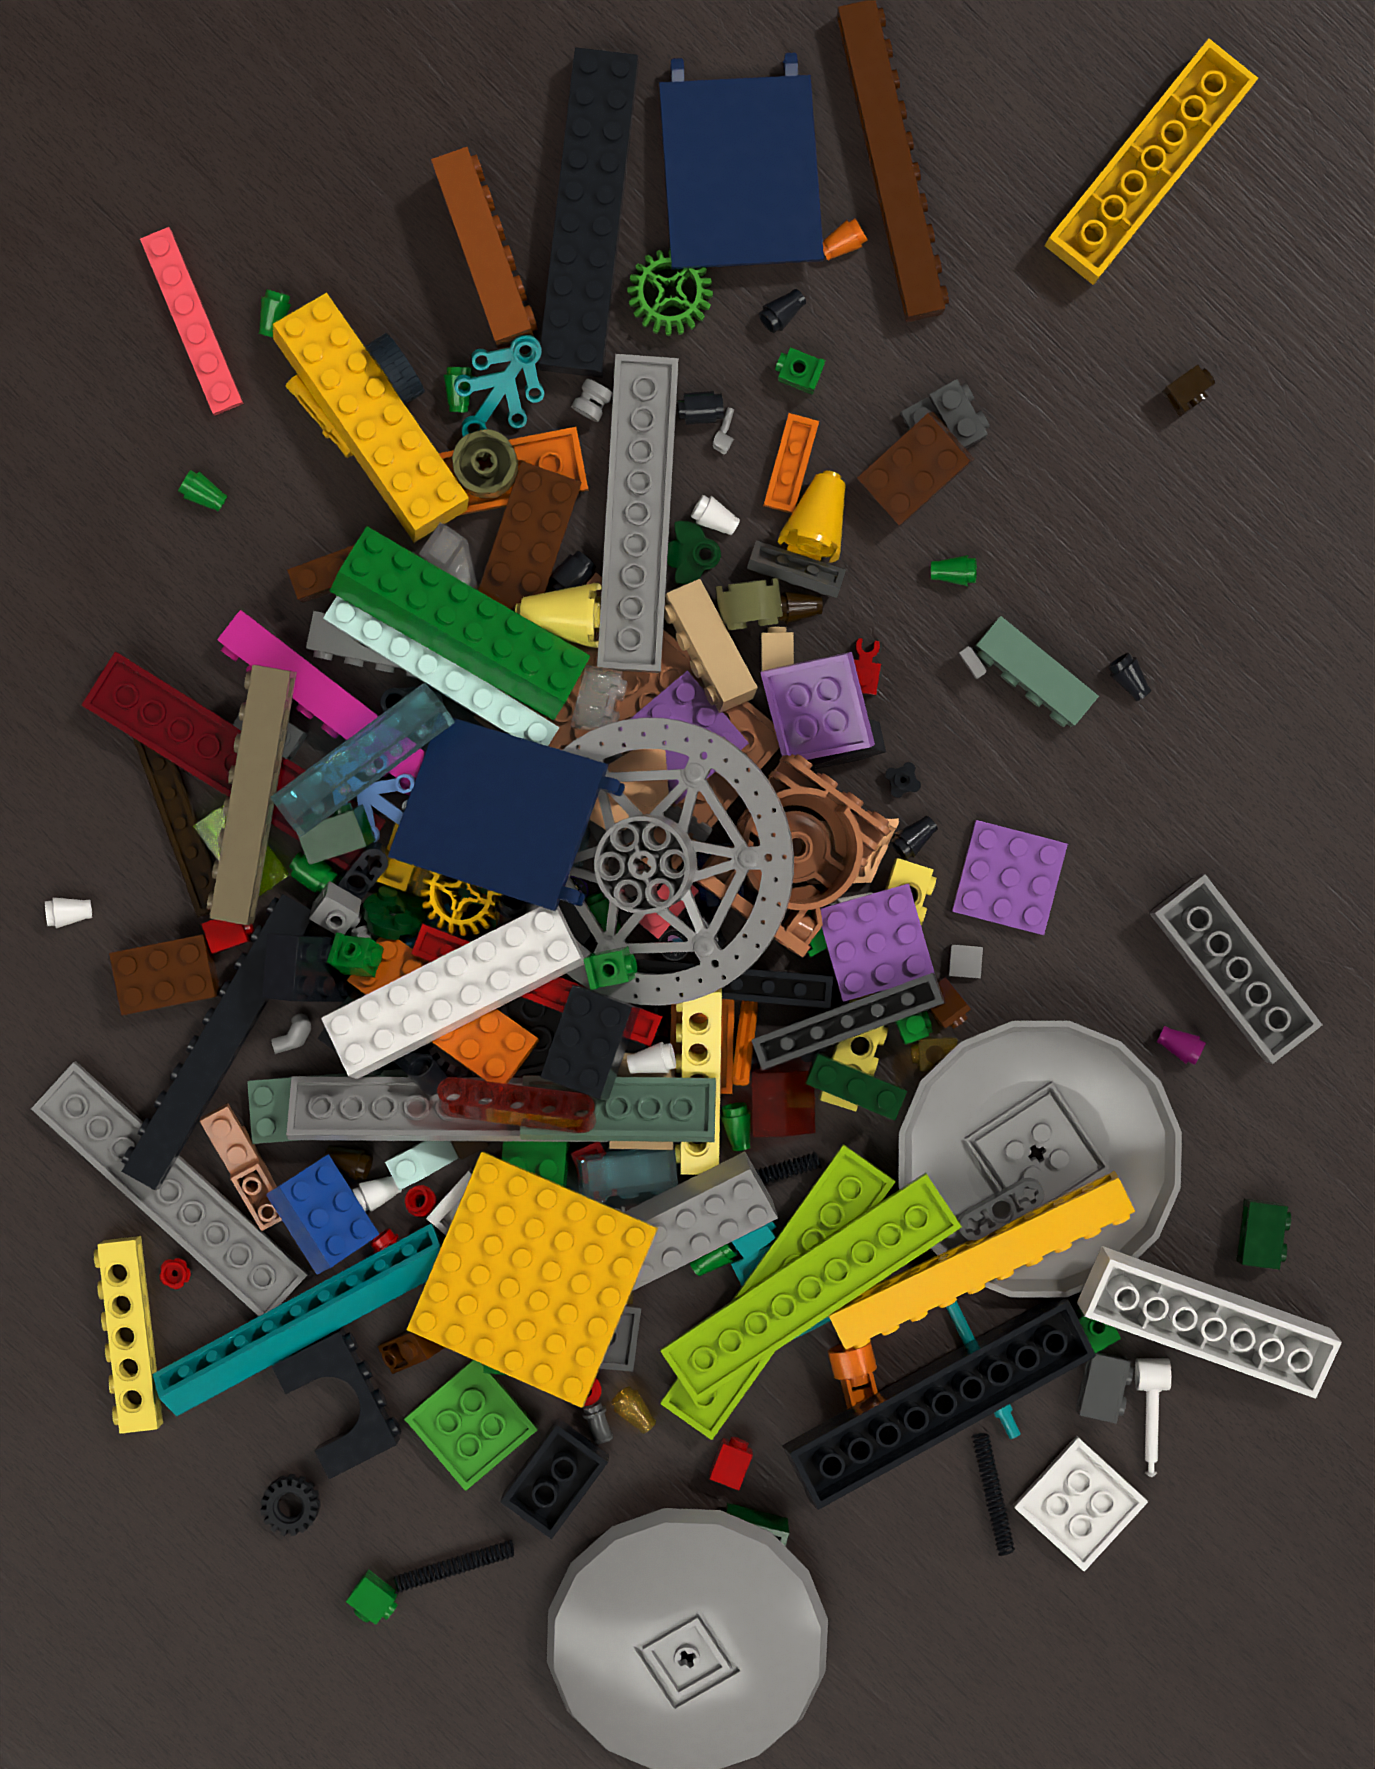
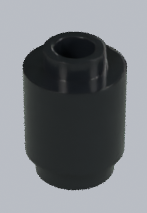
(701, 407)
(573, 572)

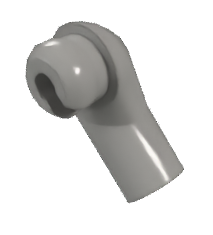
(296, 1036)

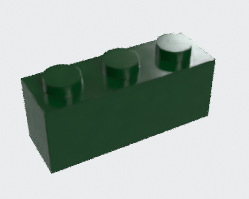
(855, 1086)

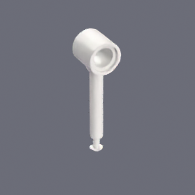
(1153, 1377)

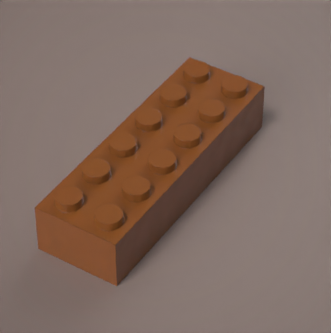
(481, 243)

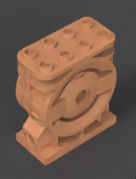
(854, 837)

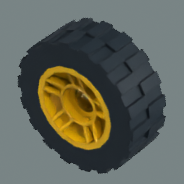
(395, 368)

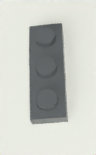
(796, 569)

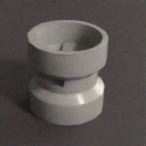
(592, 400)

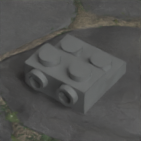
(954, 409)
(624, 1342)

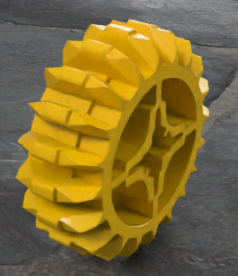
(437, 885)

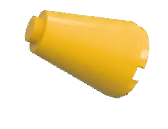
(817, 519)

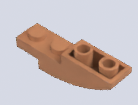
(243, 1162)

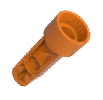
(854, 1369)

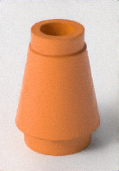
(844, 239)

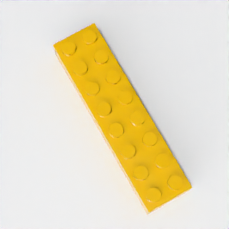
(1151, 161)
(370, 417)

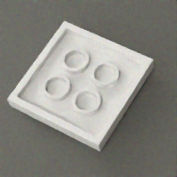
(1080, 1503)

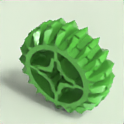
(680, 301)

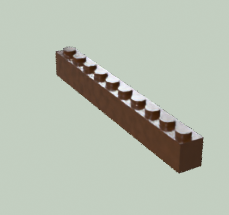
(891, 160)

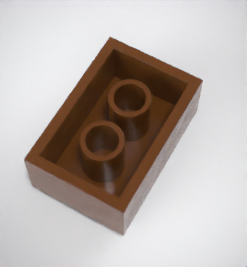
(915, 468)
(164, 974)

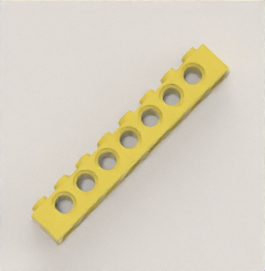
(923, 883)

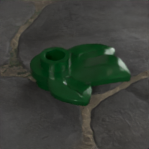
(685, 552)

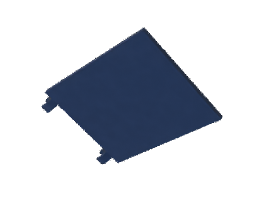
(741, 169)
(501, 813)

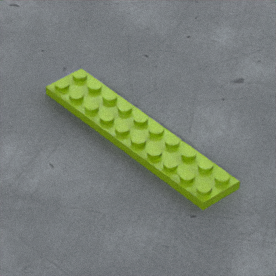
(837, 1198)
(810, 1288)

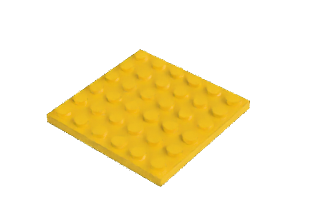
(532, 1279)

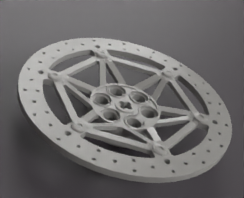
(678, 842)

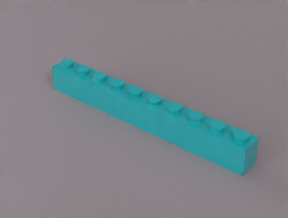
(299, 1322)

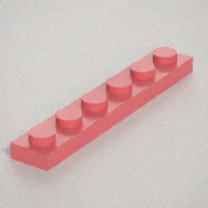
(191, 321)

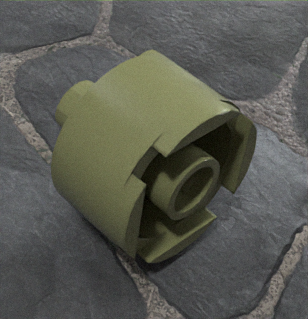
(481, 446)
(749, 603)

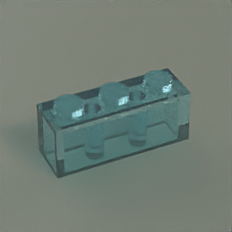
(626, 1173)

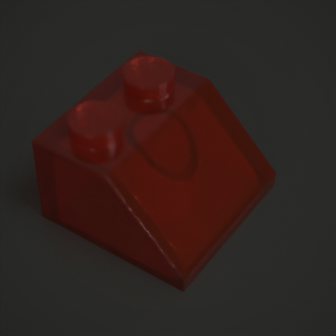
(782, 1103)

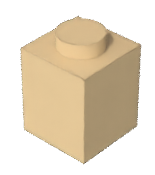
(776, 648)

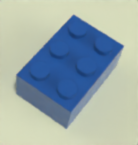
(322, 1214)

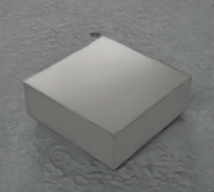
(972, 662)
(965, 961)

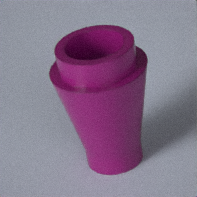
(1182, 1044)

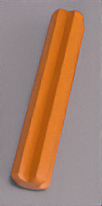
(744, 1044)

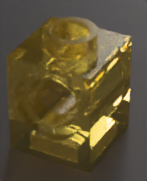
(918, 1051)

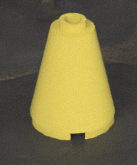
(567, 613)

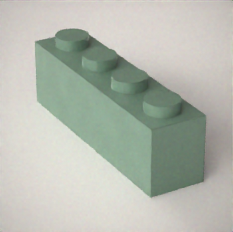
(1035, 672)

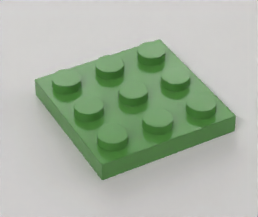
(471, 1423)

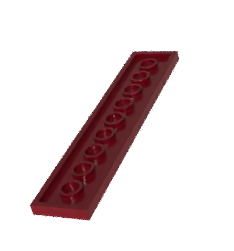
(182, 731)

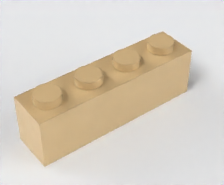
(709, 646)

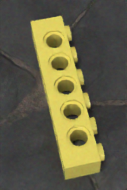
(704, 1156)
(129, 1254)

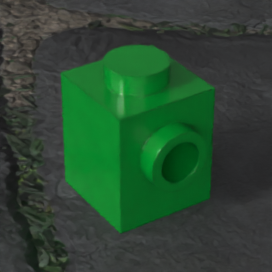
(1098, 1333)
(372, 1598)

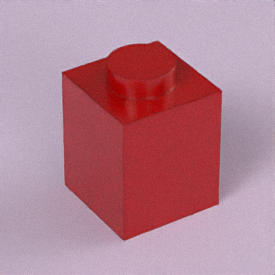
(225, 935)
(731, 1462)

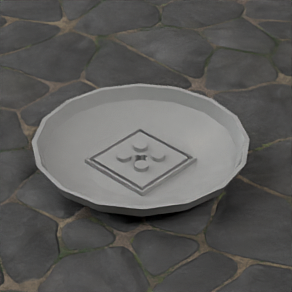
(1052, 1090)
(698, 1588)

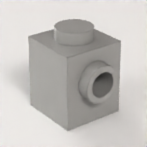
(336, 909)

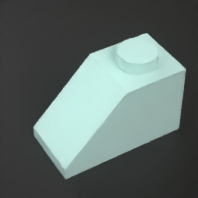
(420, 1161)

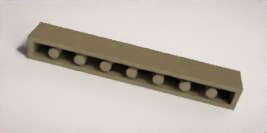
(249, 805)

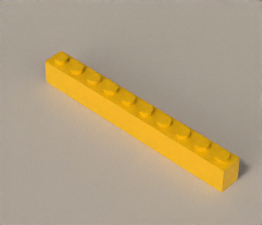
(982, 1260)

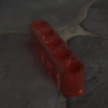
(505, 1095)

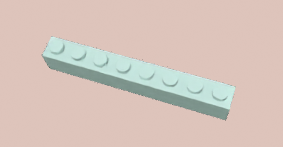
(441, 674)

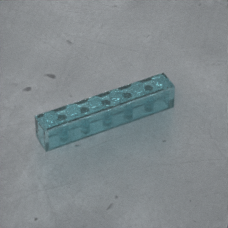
(362, 759)

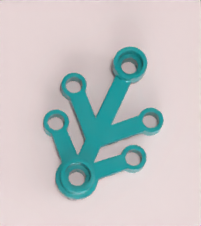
(503, 381)

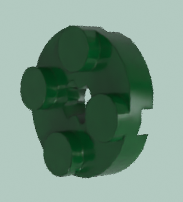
(407, 910)

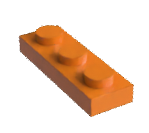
(791, 463)

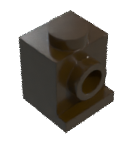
(1189, 389)

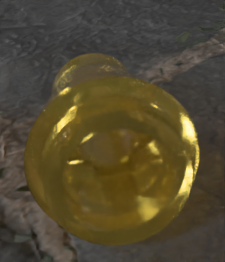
(633, 1409)

